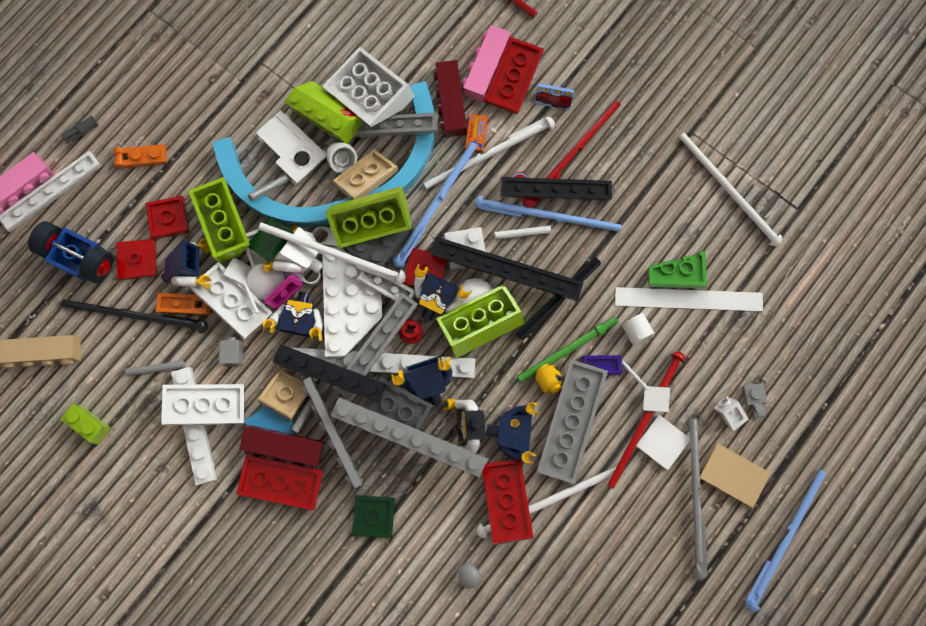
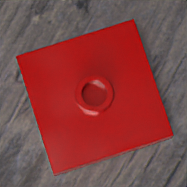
(167, 217)
(136, 259)
(435, 265)

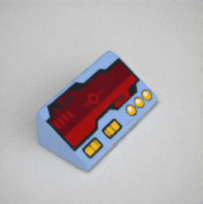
(554, 96)

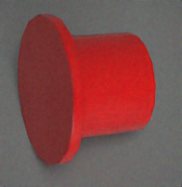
(411, 332)

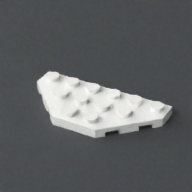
(349, 306)

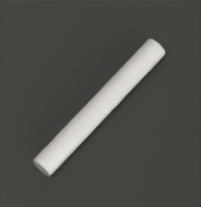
(522, 232)

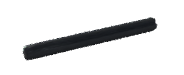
(555, 301)

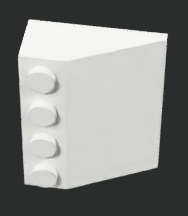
(369, 88)

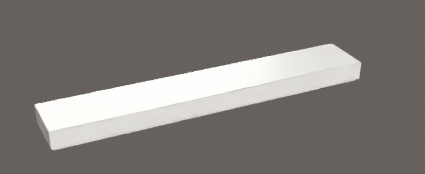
(49, 191)

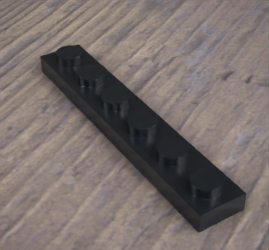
(555, 188)
(329, 373)

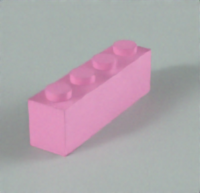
(486, 63)
(22, 180)

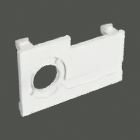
(287, 140)

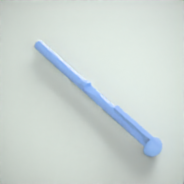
(516, 210)
(419, 230)
(770, 567)

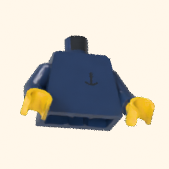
(426, 378)

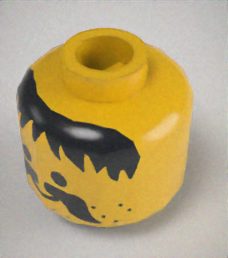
(549, 379)

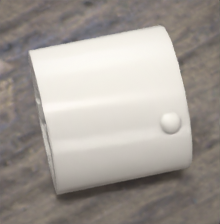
(638, 329)

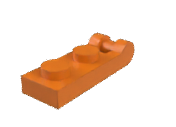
(140, 156)
(181, 304)

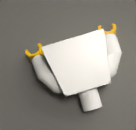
(295, 257)

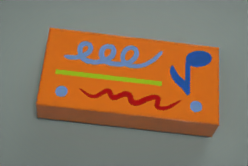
(476, 131)

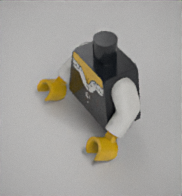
(469, 423)

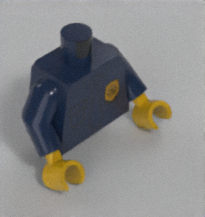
(515, 432)

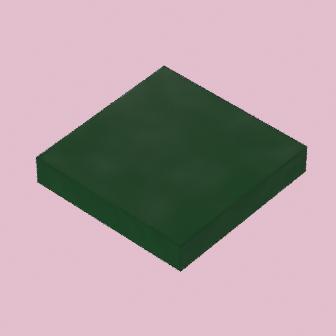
(267, 244)
(373, 516)

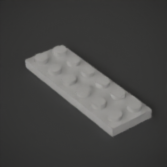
(572, 421)

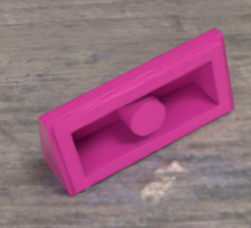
(283, 291)

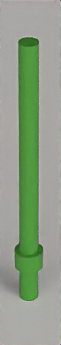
(599, 329)

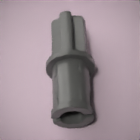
(79, 129)

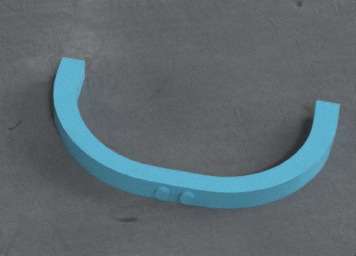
(316, 216)

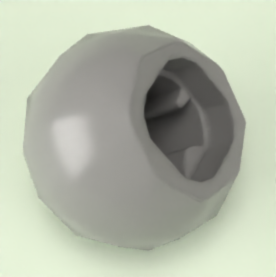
(469, 576)

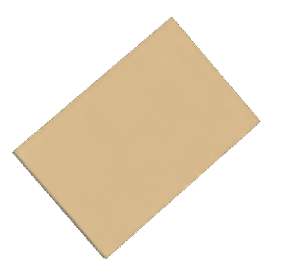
(365, 175)
(734, 475)

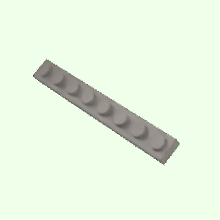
(409, 437)

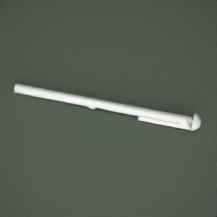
(546, 122)
(775, 240)
(360, 264)
(483, 530)

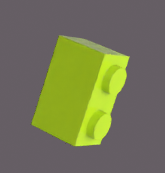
(85, 423)

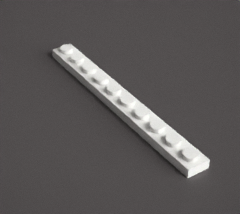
(392, 363)

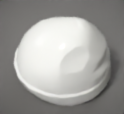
(341, 156)

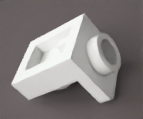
(731, 412)

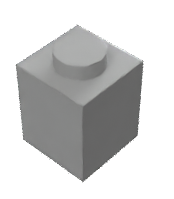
(231, 352)

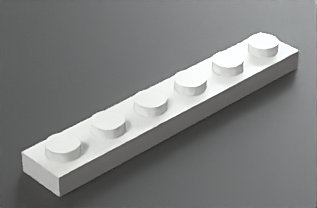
(196, 437)

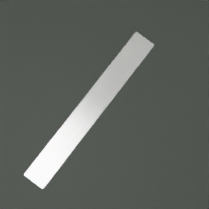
(689, 299)

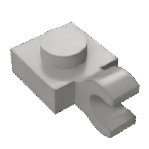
(755, 396)

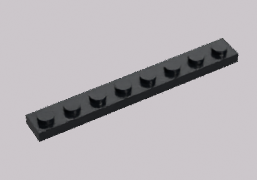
(507, 269)

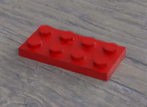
(514, 75)
(280, 482)
(507, 502)

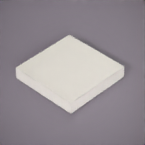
(663, 442)

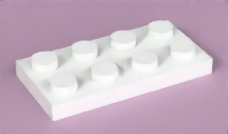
(232, 303)
(203, 404)

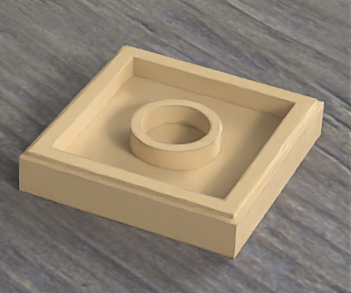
(284, 394)

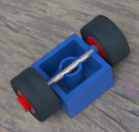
(71, 252)

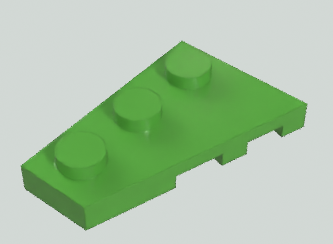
(681, 273)

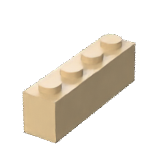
(40, 351)

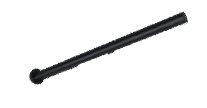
(201, 325)

